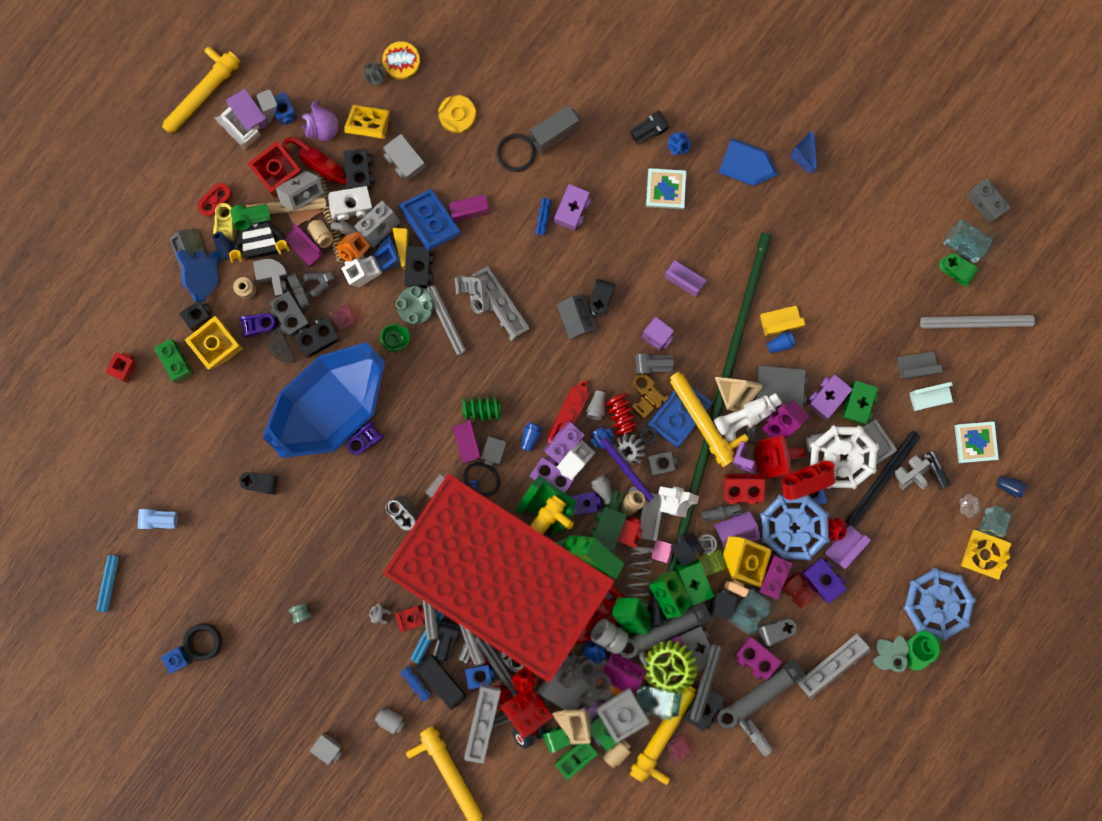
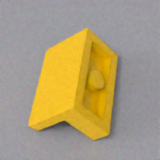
(781, 320)

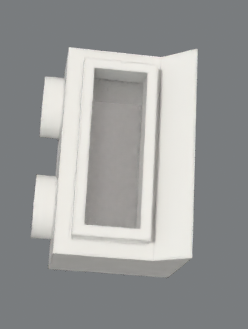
(237, 130)

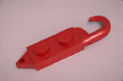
(317, 160)
(571, 408)

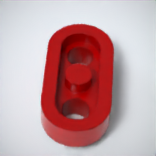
(212, 198)

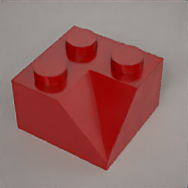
(274, 167)

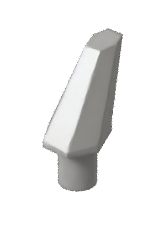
(344, 227)

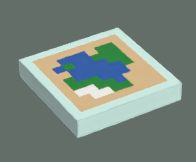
(666, 188)
(976, 442)

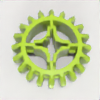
(655, 664)

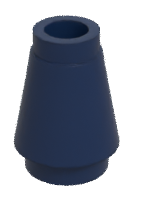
(223, 245)
(1012, 486)

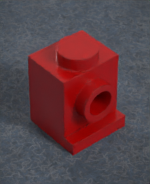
(115, 366)
(630, 532)
(402, 618)

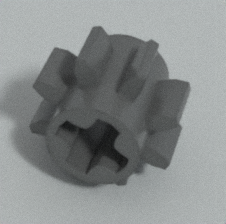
(374, 73)

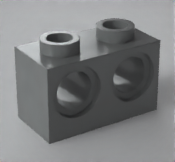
(292, 312)

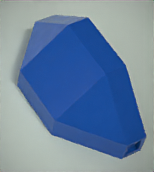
(326, 402)

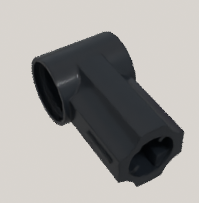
(654, 125)
(447, 636)

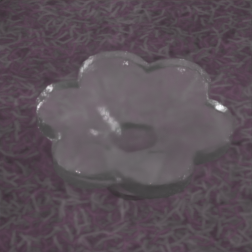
(969, 505)

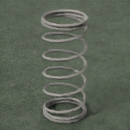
(645, 550)

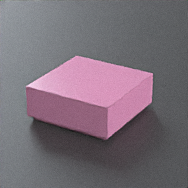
(662, 552)

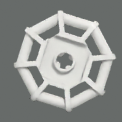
(848, 446)

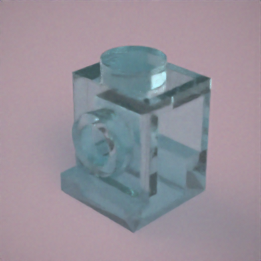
(995, 522)

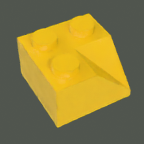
(214, 343)
(746, 560)

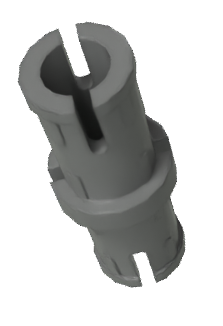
(720, 512)

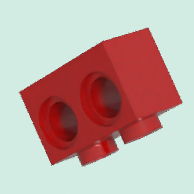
(744, 482)

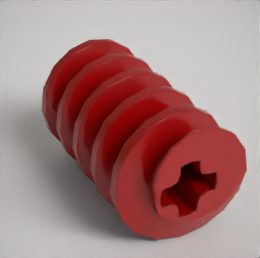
(621, 414)

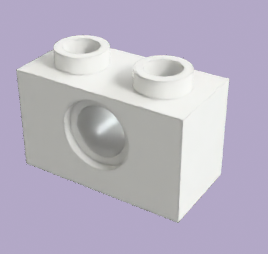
(358, 196)
(575, 460)

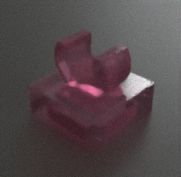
(343, 317)
(678, 748)

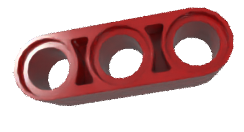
(808, 480)

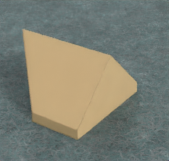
(737, 392)
(575, 724)

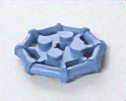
(802, 535)
(943, 593)

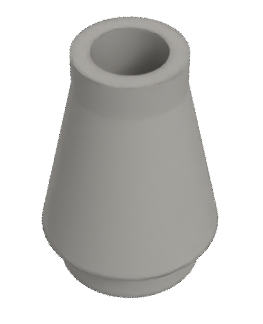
(596, 408)
(602, 487)

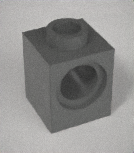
(493, 451)
(654, 467)

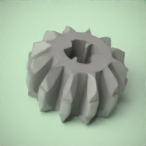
(627, 441)

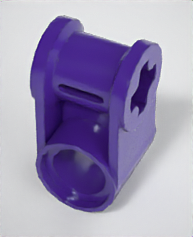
(254, 325)
(365, 438)

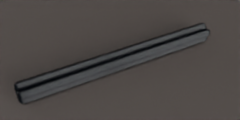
(883, 478)

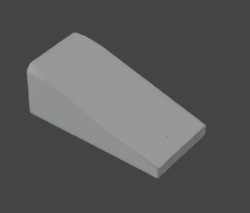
(267, 104)

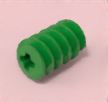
(481, 409)

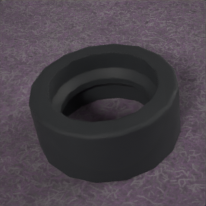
(188, 638)

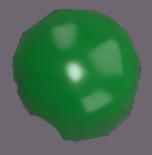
(394, 338)

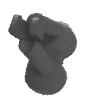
(298, 286)

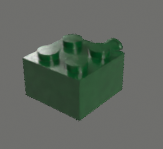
(610, 522)

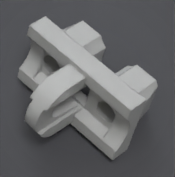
(919, 468)

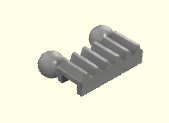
(650, 516)

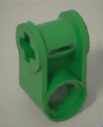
(961, 270)
(556, 739)

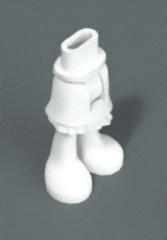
(751, 414)

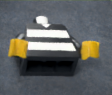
(258, 241)

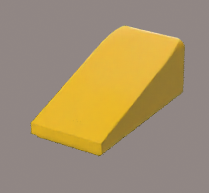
(402, 240)

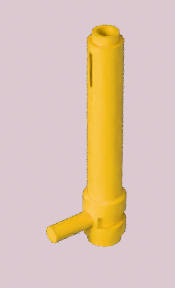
(221, 70)
(718, 445)
(549, 515)
(436, 748)
(647, 760)

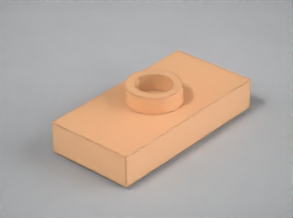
(736, 587)

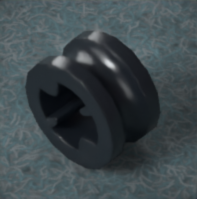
(652, 440)

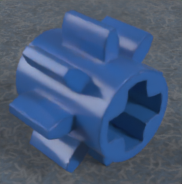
(679, 143)
(599, 434)
(594, 651)

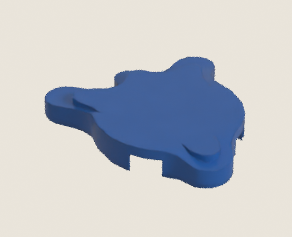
(199, 273)

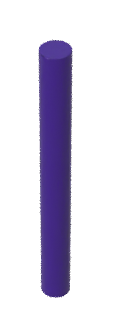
(626, 468)

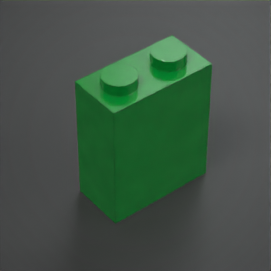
(595, 555)

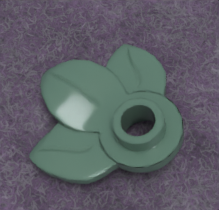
(890, 652)

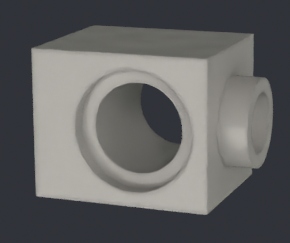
(327, 749)

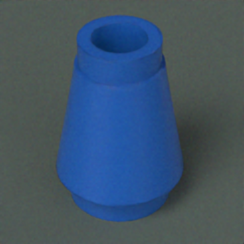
(781, 342)
(530, 436)

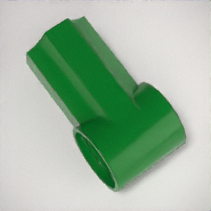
(245, 216)

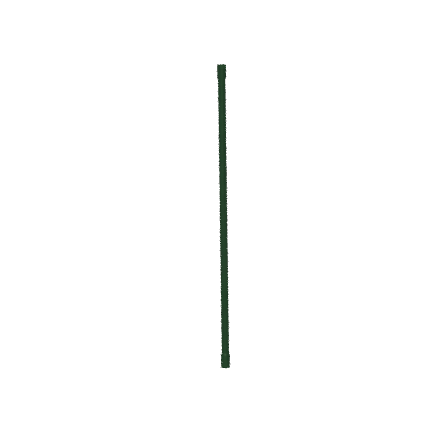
(762, 248)

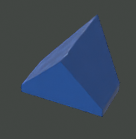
(805, 153)
(386, 255)

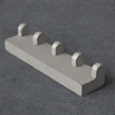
(503, 306)
(834, 666)
(482, 723)

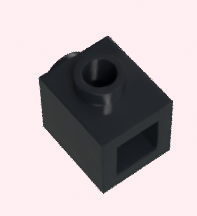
(687, 548)

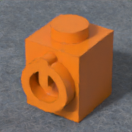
(352, 246)

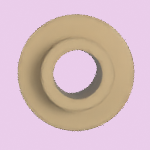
(320, 233)
(246, 293)
(629, 505)
(617, 753)

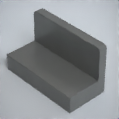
(186, 240)
(576, 316)
(918, 365)

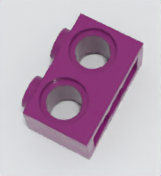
(787, 420)
(774, 577)
(760, 654)

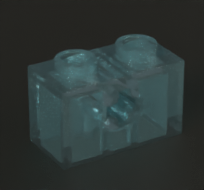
(967, 241)
(751, 601)
(669, 702)

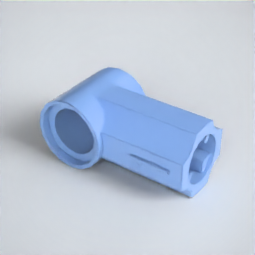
(156, 519)

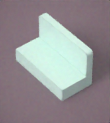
(931, 396)

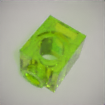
(713, 562)

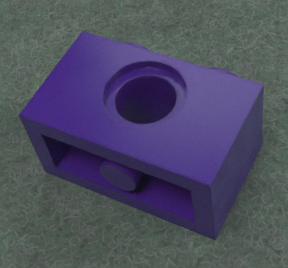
(813, 575)

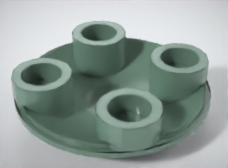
(415, 305)

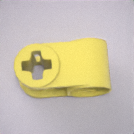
(224, 224)

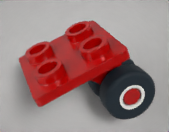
(528, 716)

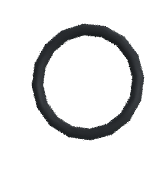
(516, 136)
(491, 469)

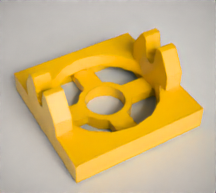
(360, 112)
(971, 550)

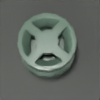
(300, 613)

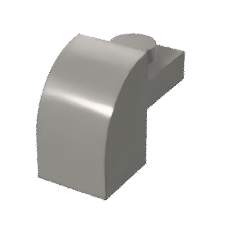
(271, 270)

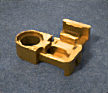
(651, 398)

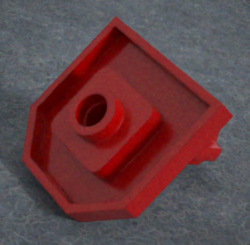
(774, 457)

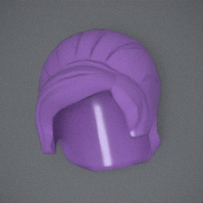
(320, 123)

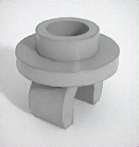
(377, 612)

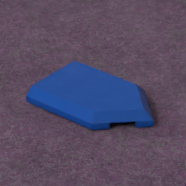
(747, 163)

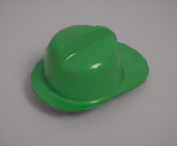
(923, 650)

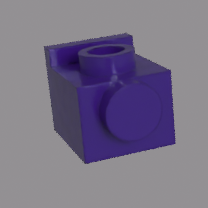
(581, 509)

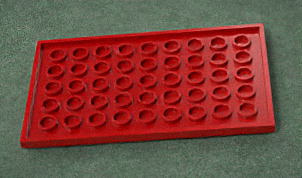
(498, 577)

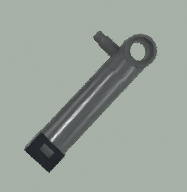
(672, 627)
(761, 695)

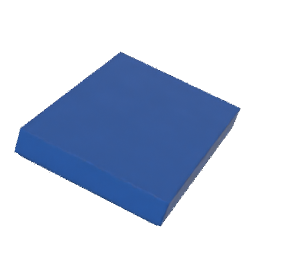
(429, 219)
(674, 420)

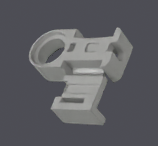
(476, 286)

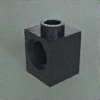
(188, 315)

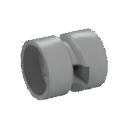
(609, 636)

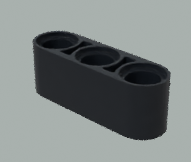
(441, 682)

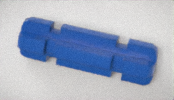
(543, 216)
(415, 683)

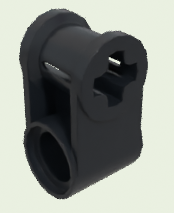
(601, 294)
(261, 482)

